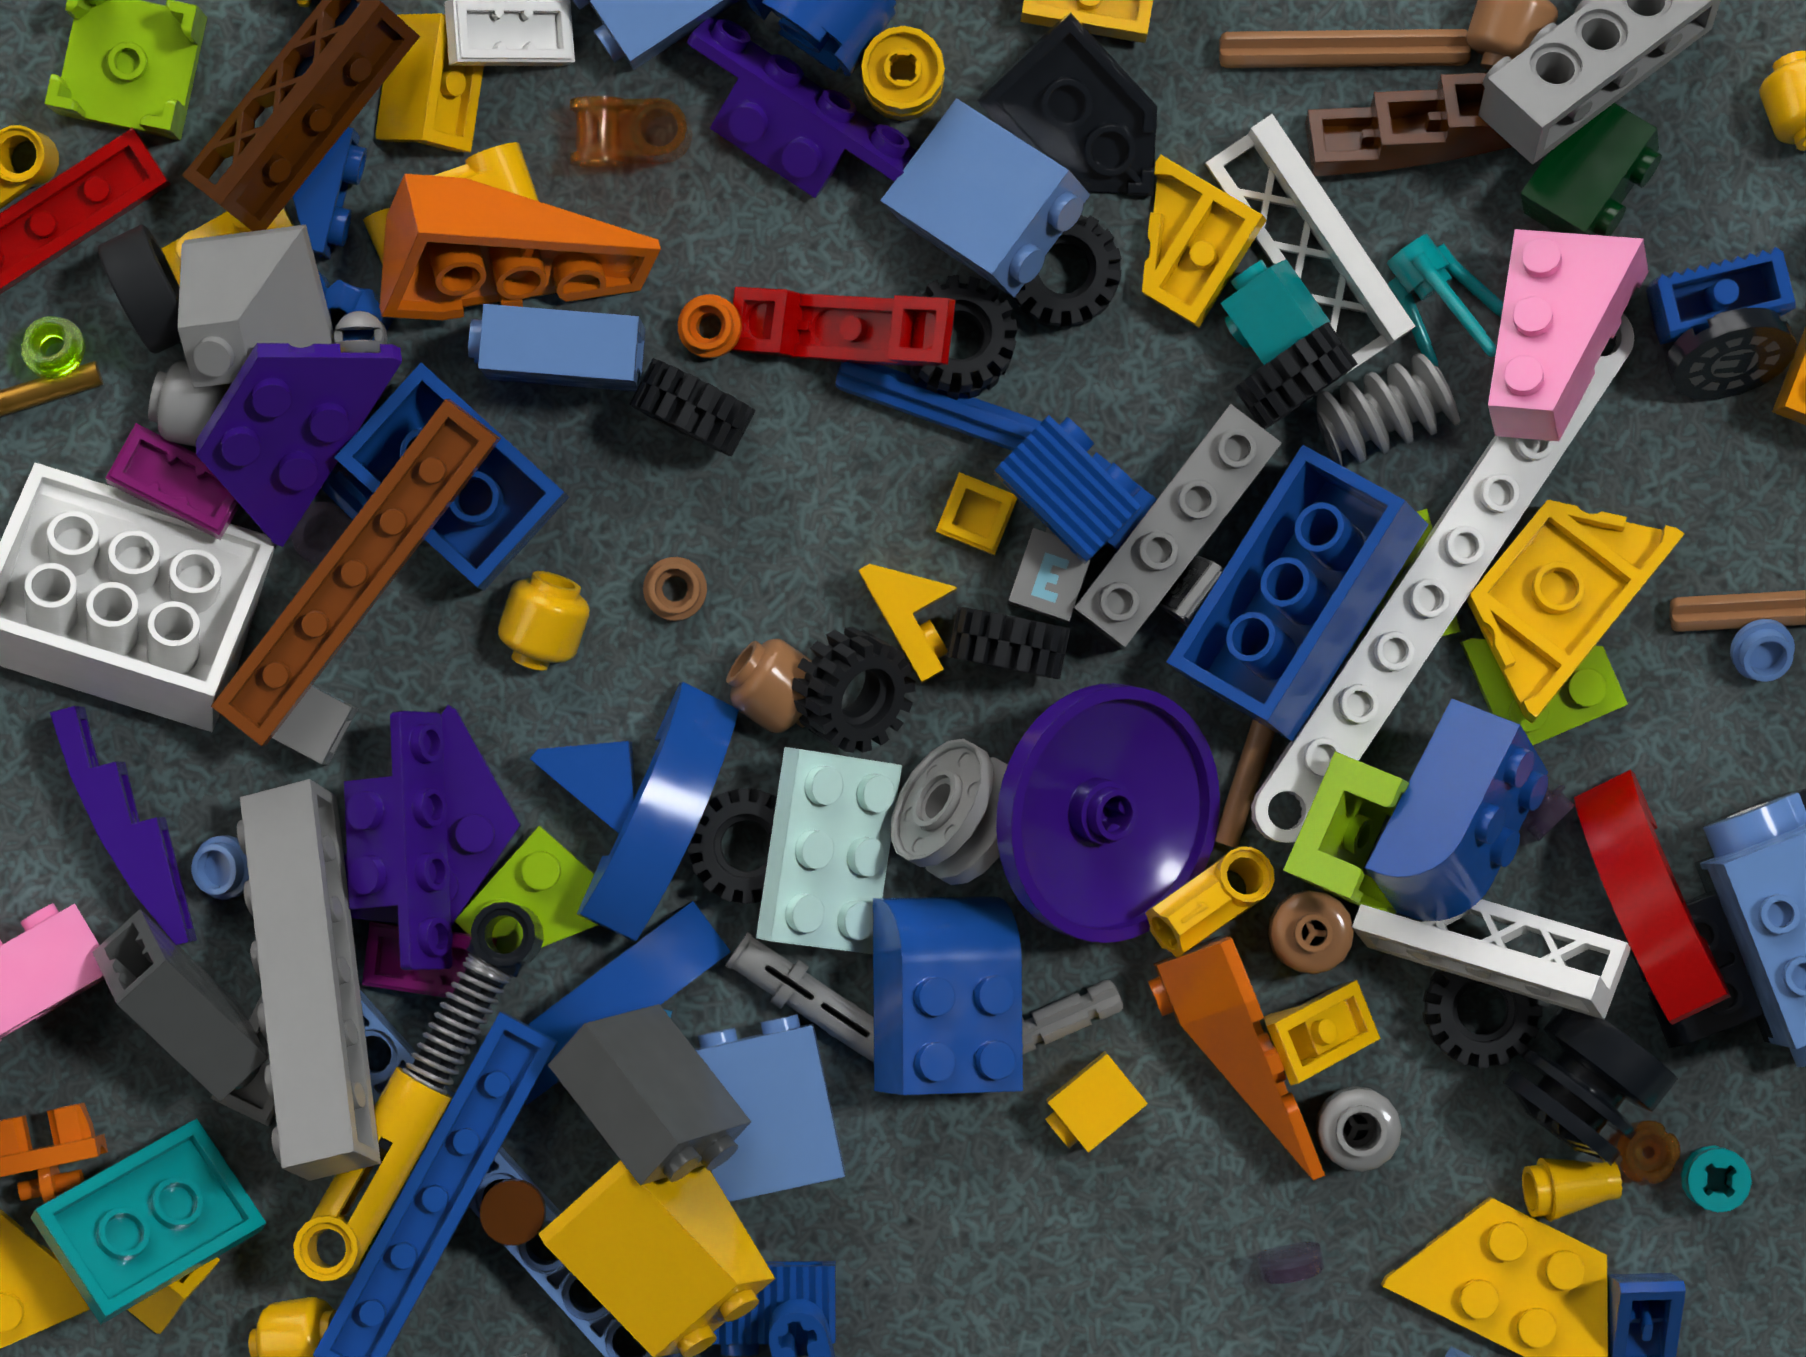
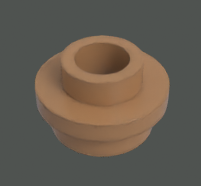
(669, 568)

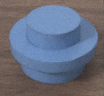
(1762, 650)
(220, 867)

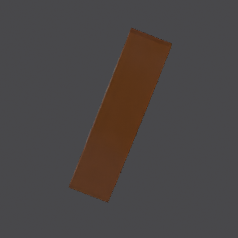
(1403, 129)

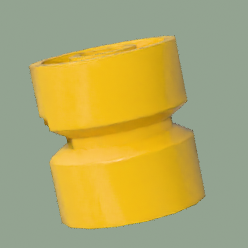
(902, 73)

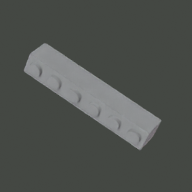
(308, 981)

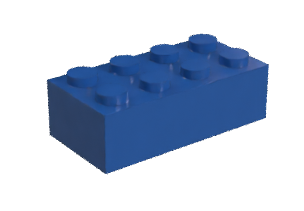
(1298, 592)

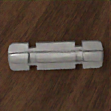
(1070, 1014)

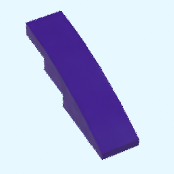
(137, 847)

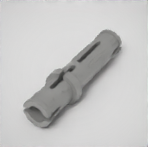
(752, 958)

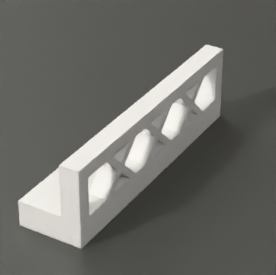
(1326, 225)
(1494, 963)

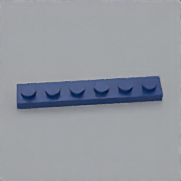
(438, 1191)

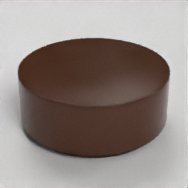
(512, 1212)

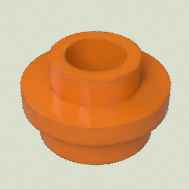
(693, 314)

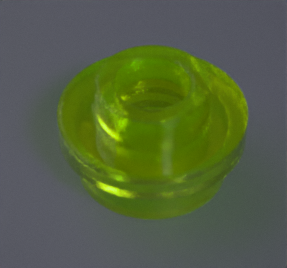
(41, 336)

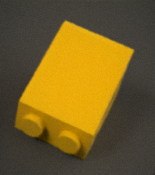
(661, 1257)

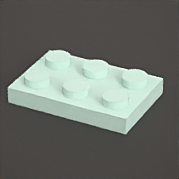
(828, 850)

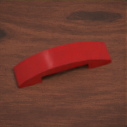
(845, 327)
(1648, 898)

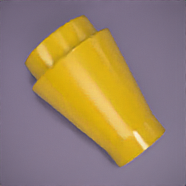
(1567, 1186)

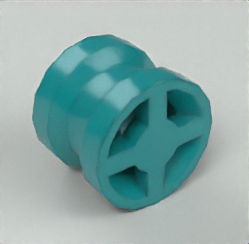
(1707, 1169)

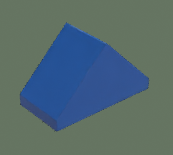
(596, 775)
(1644, 1314)

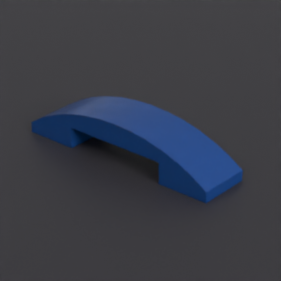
(662, 814)
(634, 980)

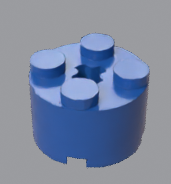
(829, 29)

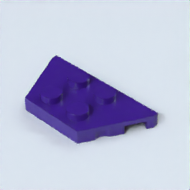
(287, 422)
(476, 819)

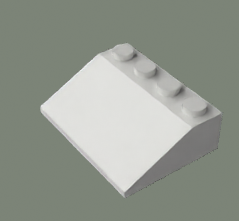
(125, 597)

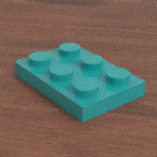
(148, 1221)

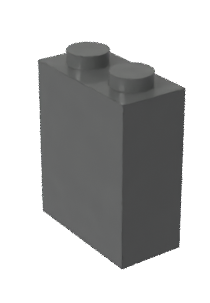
(180, 1006)
(650, 1095)

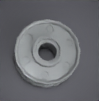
(950, 812)

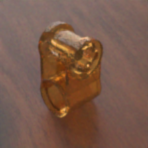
(623, 131)

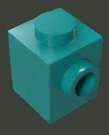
(1271, 309)

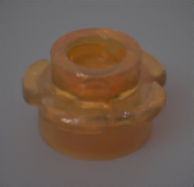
(1665, 1155)

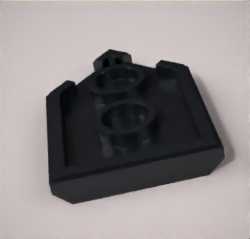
(1079, 110)

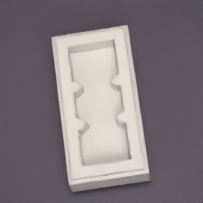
(509, 32)

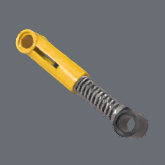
(417, 1096)

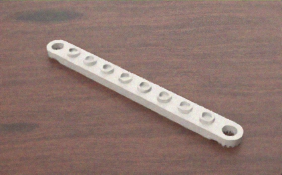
(1423, 604)

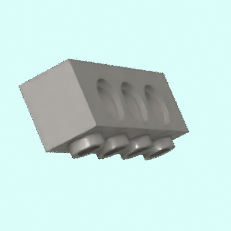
(1591, 63)
(1176, 526)

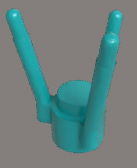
(1424, 270)

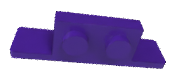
(789, 118)
(401, 841)

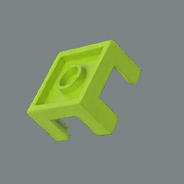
(129, 64)
(1344, 829)

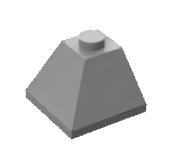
(248, 293)

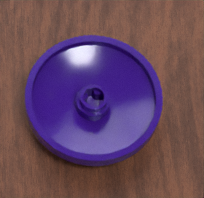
(1106, 810)

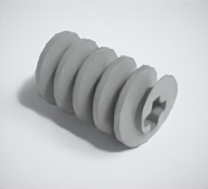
(1384, 408)

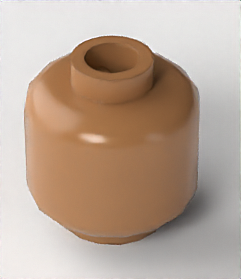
(1507, 27)
(764, 682)
(1287, 925)

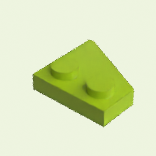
(1584, 697)
(544, 880)

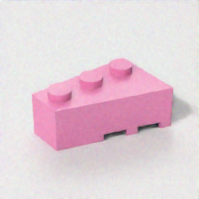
(1555, 322)
(45, 966)

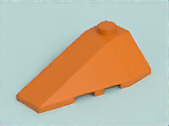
(477, 245)
(1223, 1018)

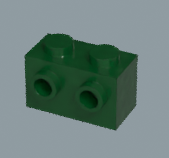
(1592, 173)

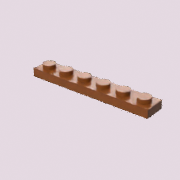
(355, 572)

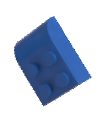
(495, 509)
(1458, 815)
(946, 996)

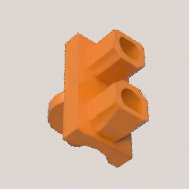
(72, 1140)

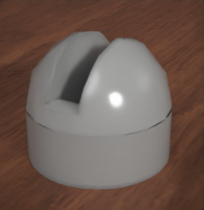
(360, 321)

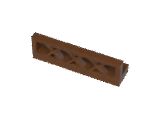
(307, 109)

